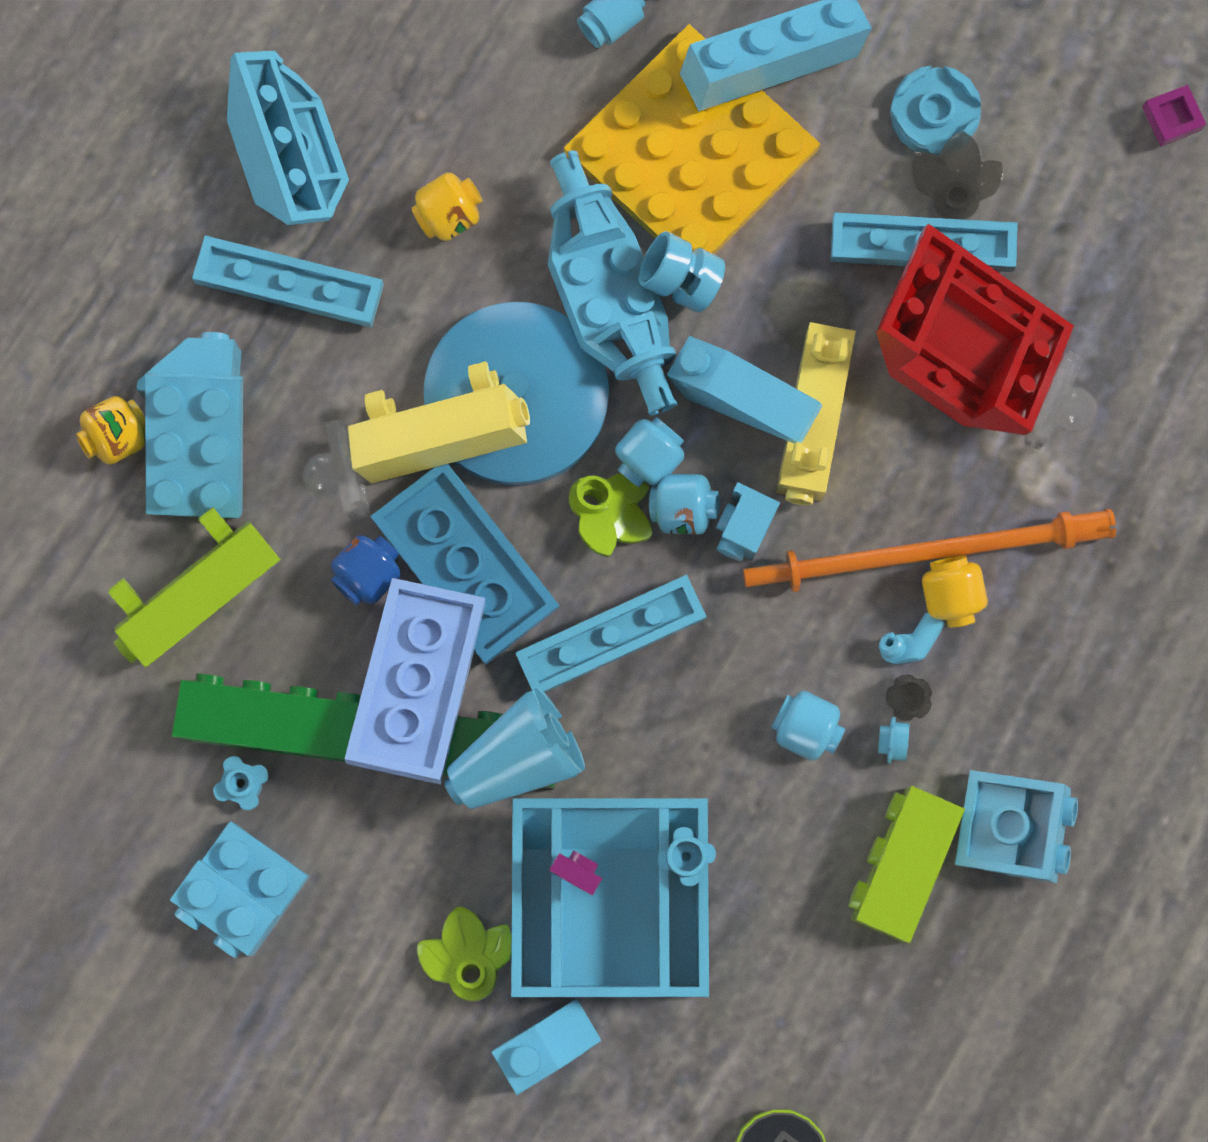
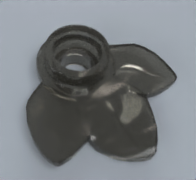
(958, 170)

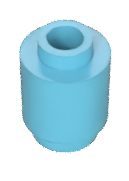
(609, 19)

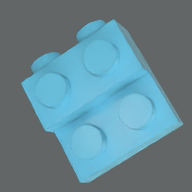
(1016, 826)
(238, 891)

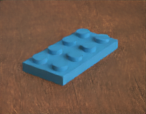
(460, 549)

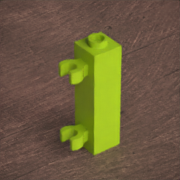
(192, 595)

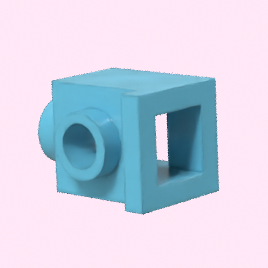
(745, 523)

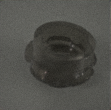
(909, 685)

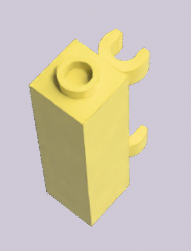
(823, 377)
(437, 432)

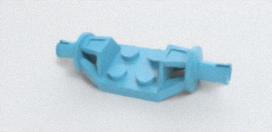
(601, 285)

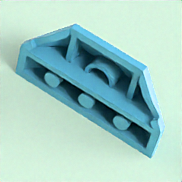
(283, 140)

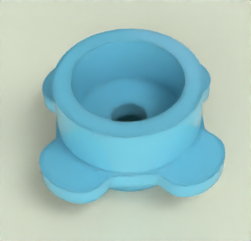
(247, 795)
(672, 857)

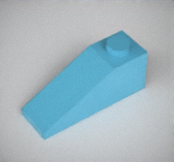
(742, 391)

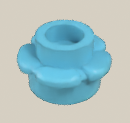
(894, 740)

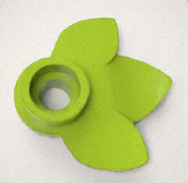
(614, 517)
(463, 947)

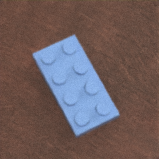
(415, 681)

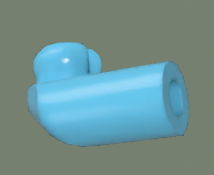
(911, 646)

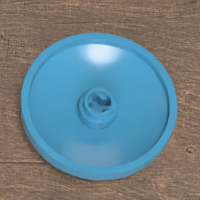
(541, 363)

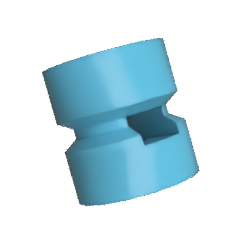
(676, 269)

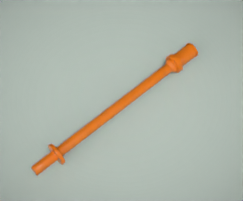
(1063, 530)

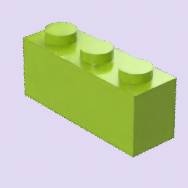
(905, 863)

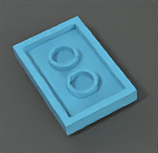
(194, 444)

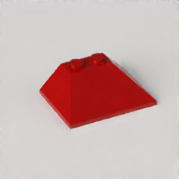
(970, 338)

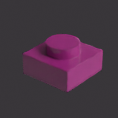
(1174, 115)
(577, 871)

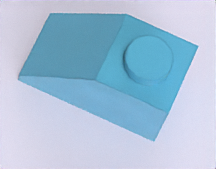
(202, 356)
(546, 1046)

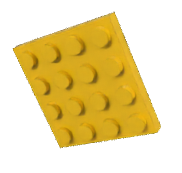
(688, 166)

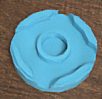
(933, 107)

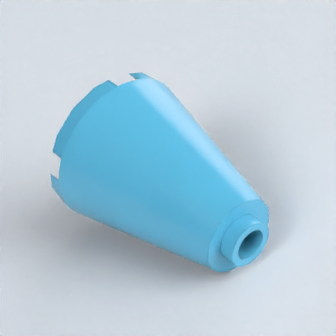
(516, 755)

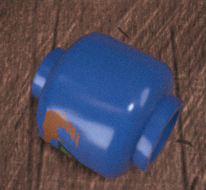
(365, 569)

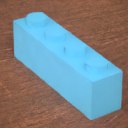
(773, 51)

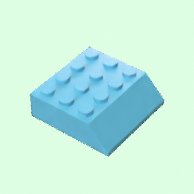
(640, 926)

